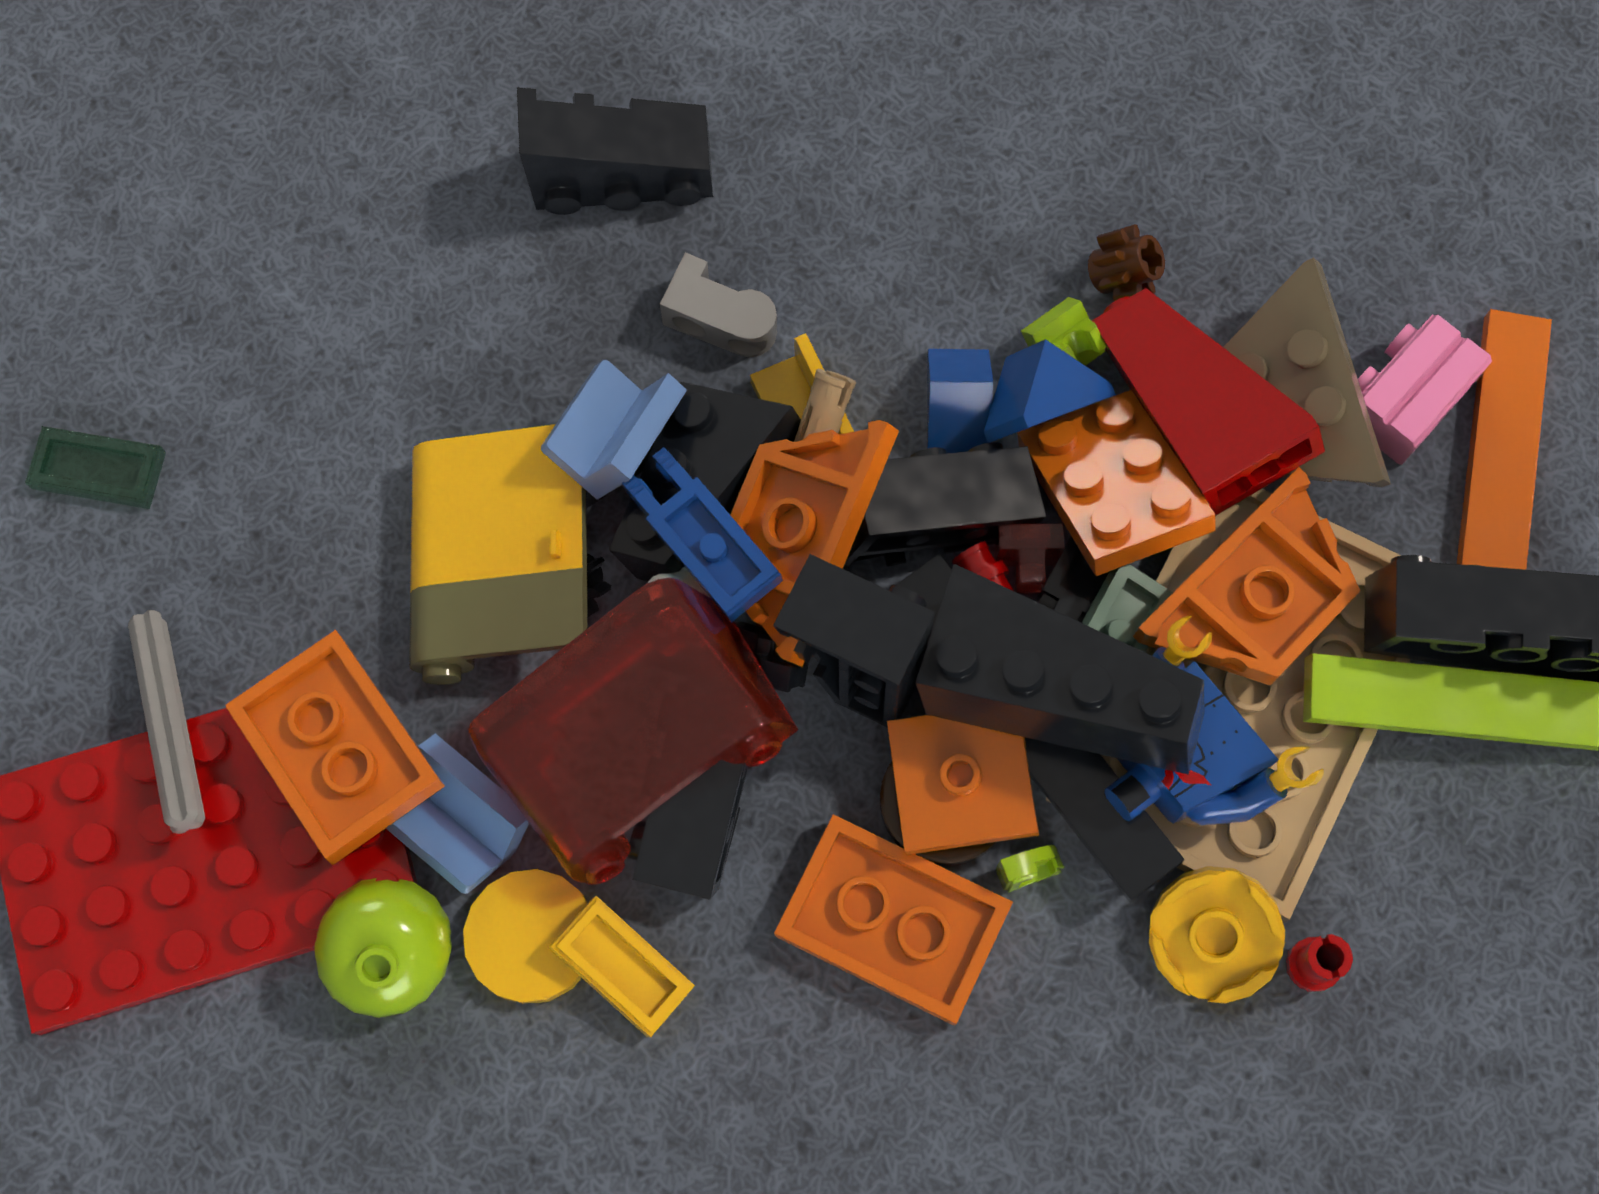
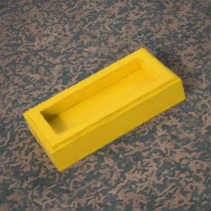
(621, 966)

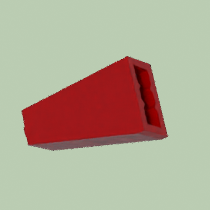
(1208, 405)

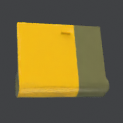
(493, 552)

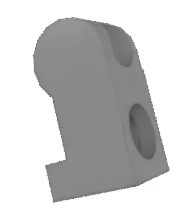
(717, 314)

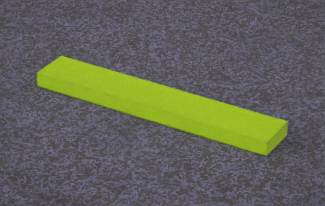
(1451, 701)

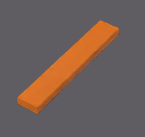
(1505, 442)

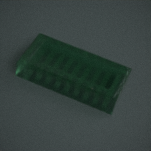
(95, 467)

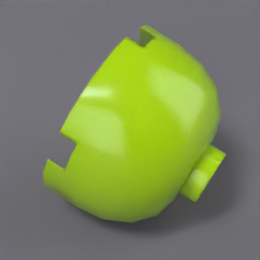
(383, 947)

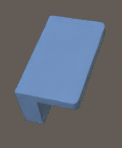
(610, 427)
(464, 826)

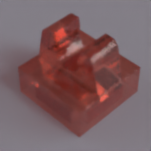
(1029, 551)

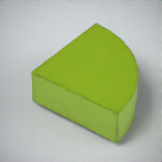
(1024, 869)

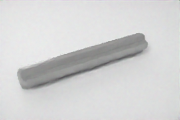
(166, 722)

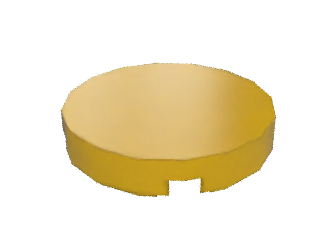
(1216, 934)
(511, 935)

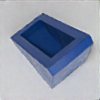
(1041, 386)
(958, 398)

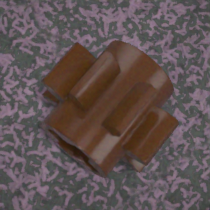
(1126, 262)

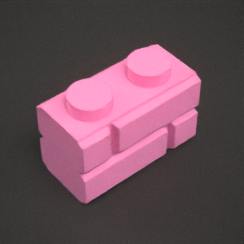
(1420, 384)

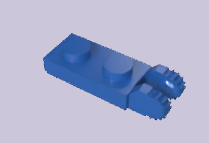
(706, 539)

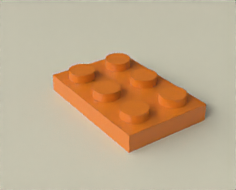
(1116, 483)
(334, 747)
(893, 919)

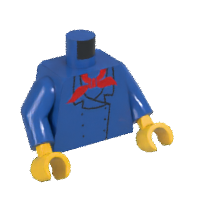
(1229, 767)

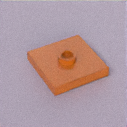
(959, 784)

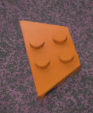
(808, 502)
(1261, 590)

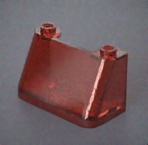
(628, 723)

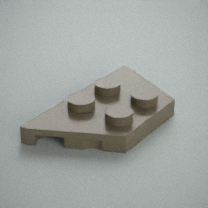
(1304, 354)

